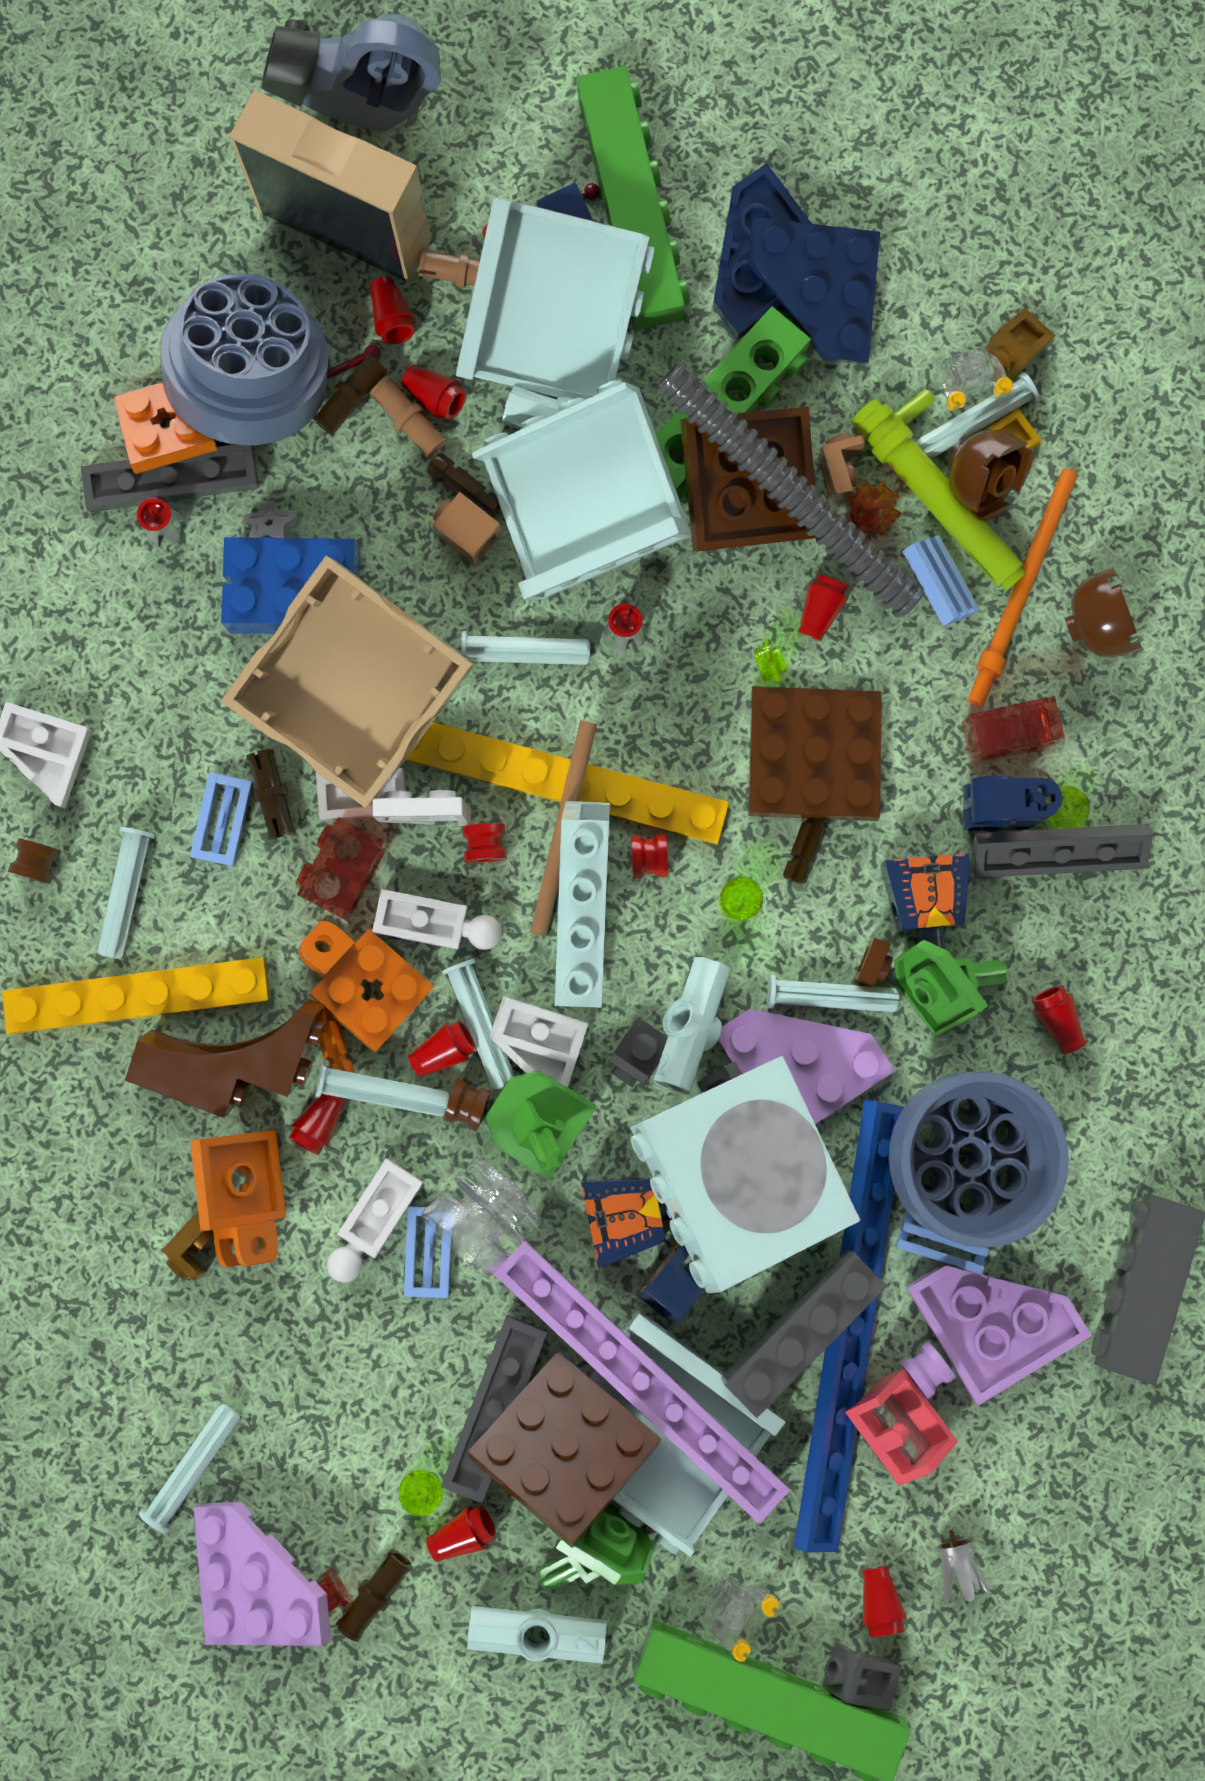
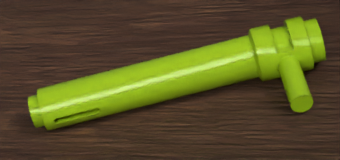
(894, 444)

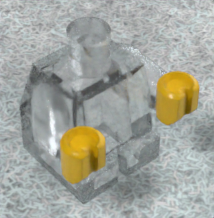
(973, 375)
(730, 1610)

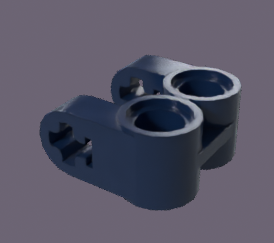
(1001, 802)

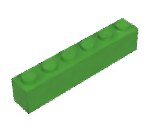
(629, 187)
(770, 1702)

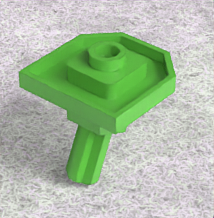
(943, 986)
(537, 1120)
(607, 1549)

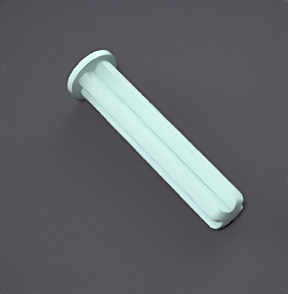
(979, 417)
(525, 650)
(123, 892)
(831, 995)
(479, 1022)
(381, 1091)
(190, 1469)

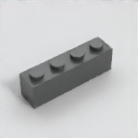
(1148, 1288)
(803, 1333)

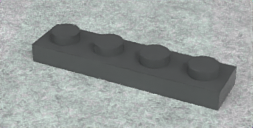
(218, 472)
(1061, 850)
(502, 1382)

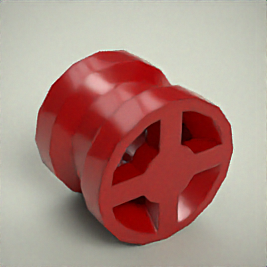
(484, 842)
(649, 856)

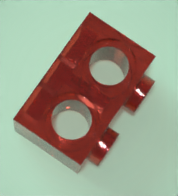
(1012, 729)
(352, 874)

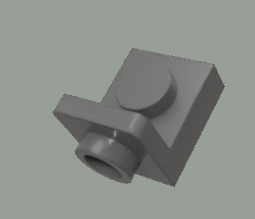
(638, 1053)
(861, 1677)

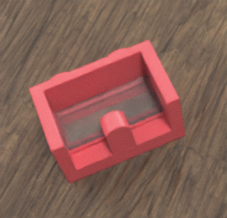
(902, 1427)

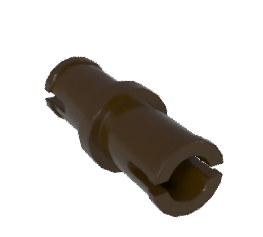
(350, 395)
(270, 793)
(374, 1595)

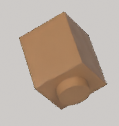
(465, 528)

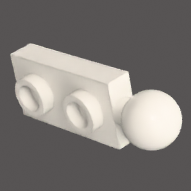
(433, 922)
(373, 1219)

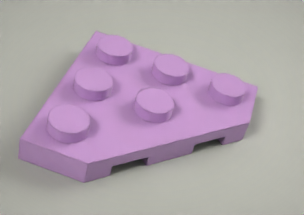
(824, 1060)
(995, 1326)
(251, 1584)

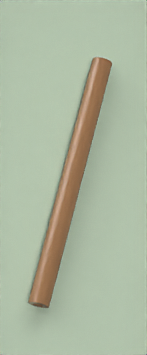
(571, 792)

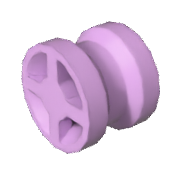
(928, 1370)

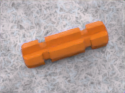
(334, 1046)

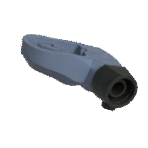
(361, 79)

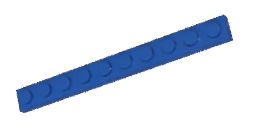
(848, 1354)

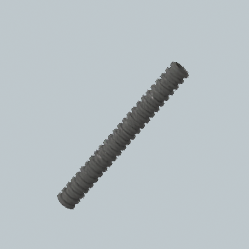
(790, 490)

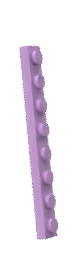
(642, 1382)

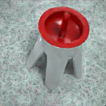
(157, 519)
(625, 624)

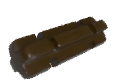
(460, 481)
(805, 850)

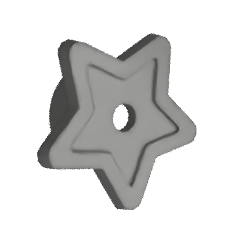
(270, 513)

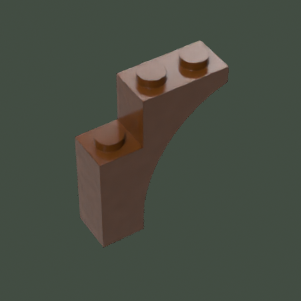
(221, 1074)

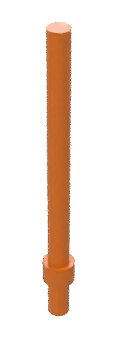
(993, 661)

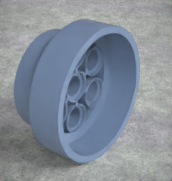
(244, 361)
(1031, 1152)

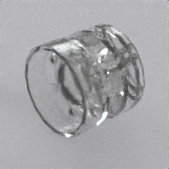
(482, 1217)

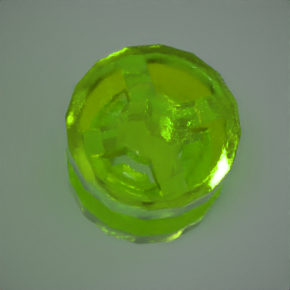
(746, 895)

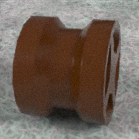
(34, 860)
(467, 1105)

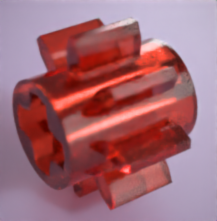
(873, 508)

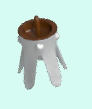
(960, 1559)

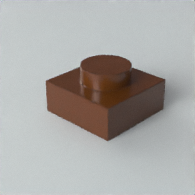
(874, 963)

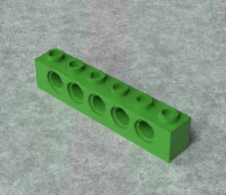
(770, 338)

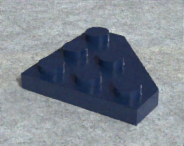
(821, 281)
(739, 293)

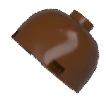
(987, 470)
(1102, 617)

